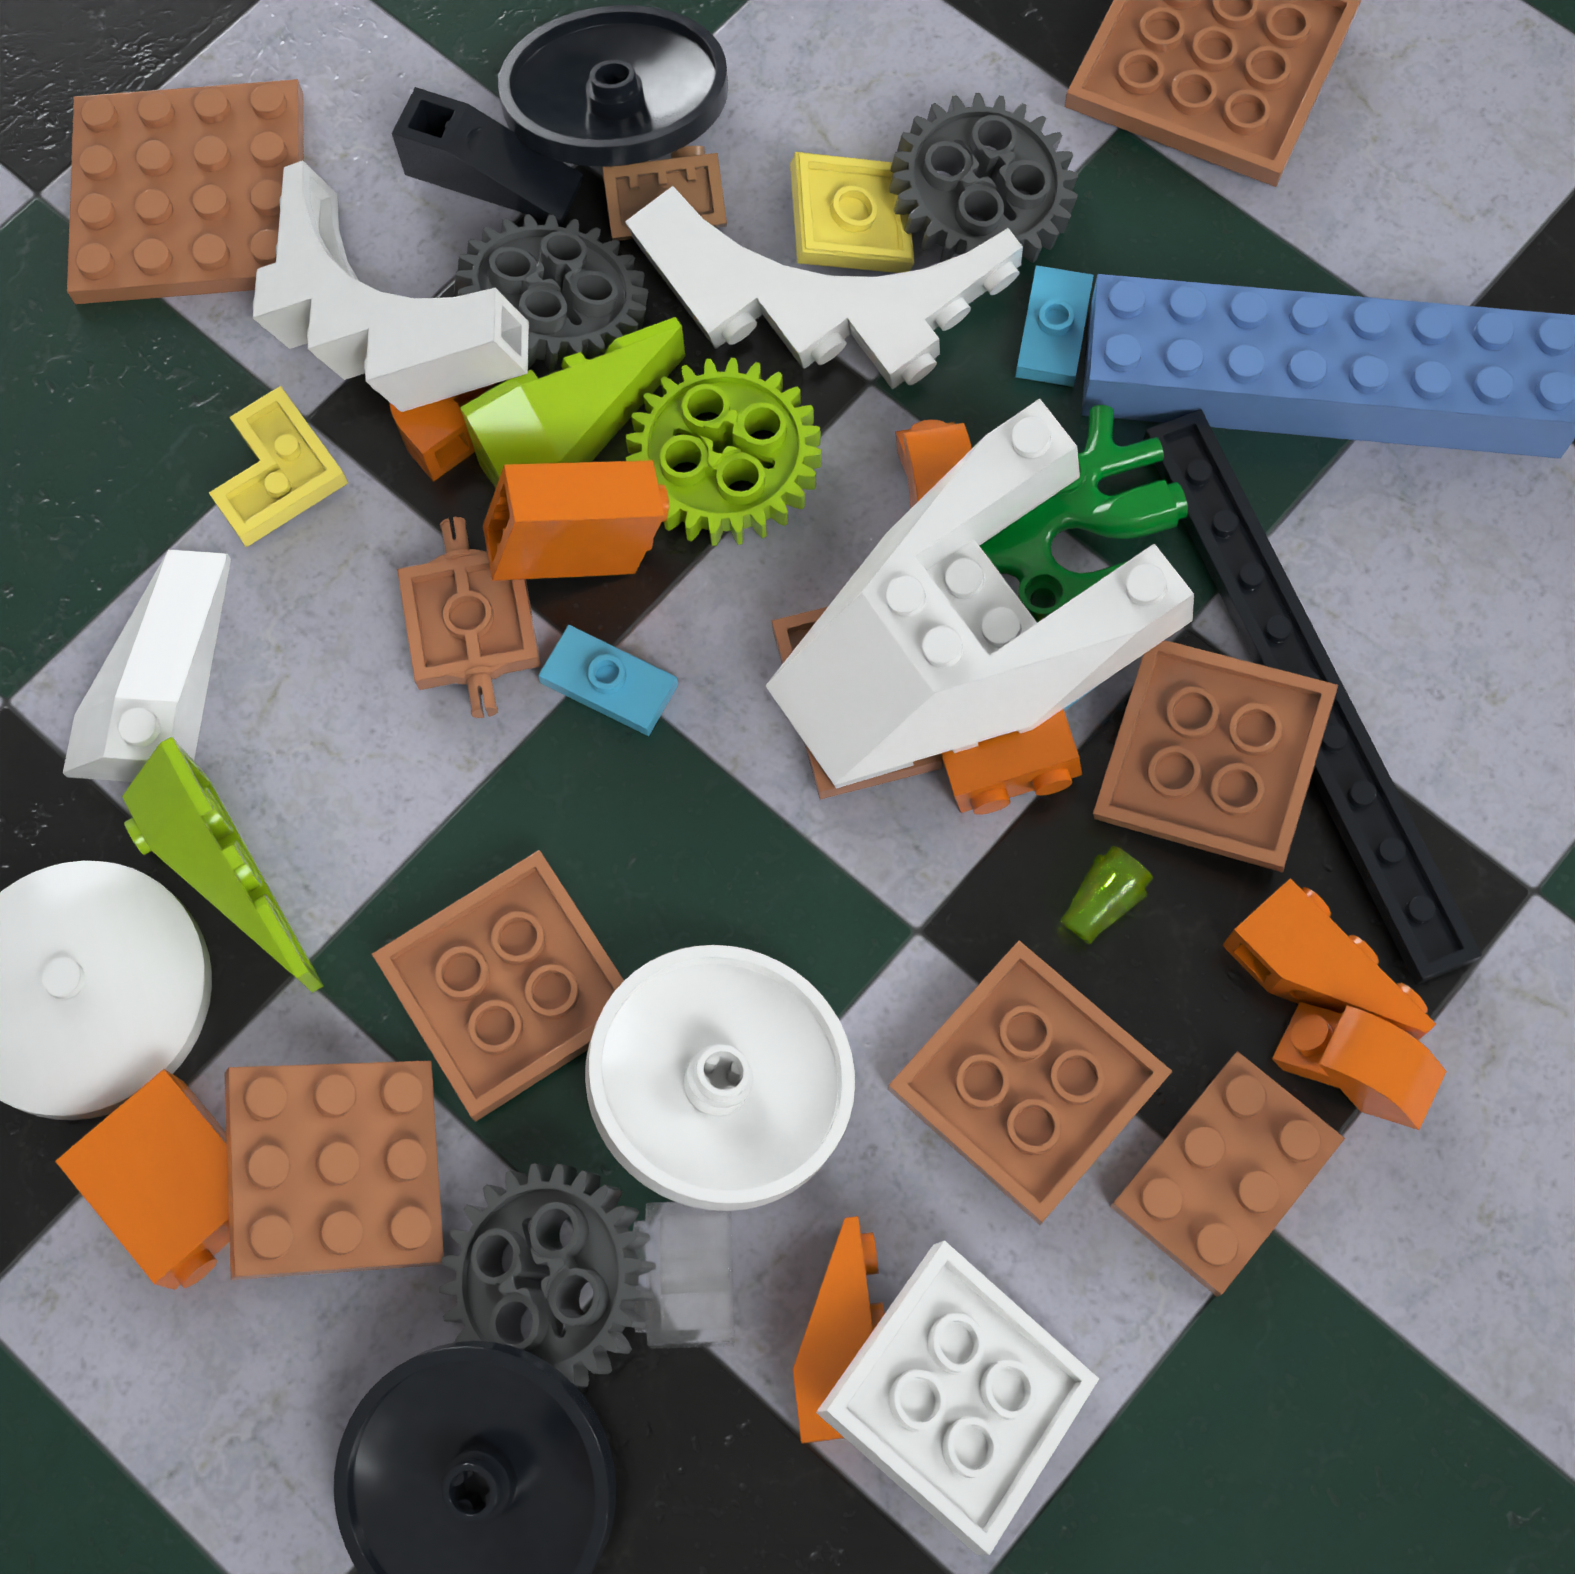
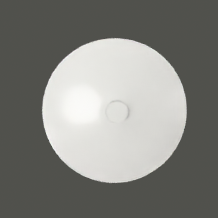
(95, 987)
(719, 1077)

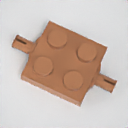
(465, 623)

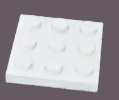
(959, 1398)

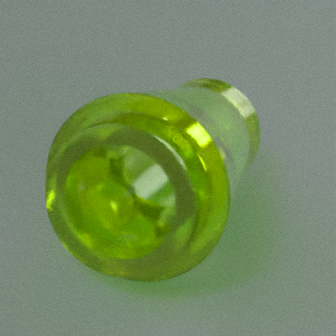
(1107, 892)

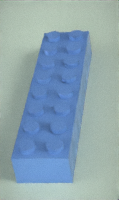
(1332, 365)

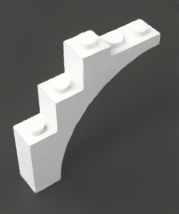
(811, 311)
(402, 344)

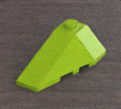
(574, 409)
(192, 832)

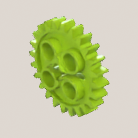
(727, 450)

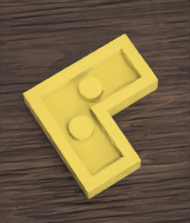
(290, 473)

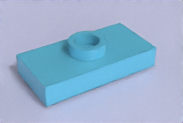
(1054, 326)
(608, 680)

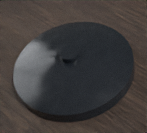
(613, 85)
(474, 1468)

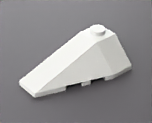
(154, 673)

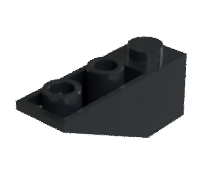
(479, 157)

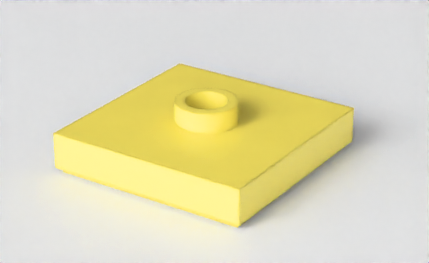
(848, 214)

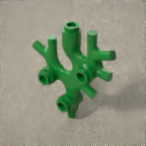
(1026, 544)

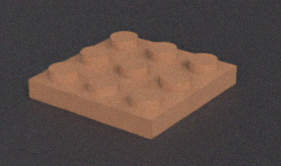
(1216, 753)
(503, 984)
(1029, 1081)
(331, 1168)

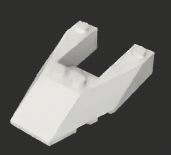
(934, 642)

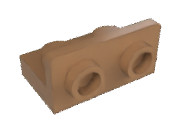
(638, 184)

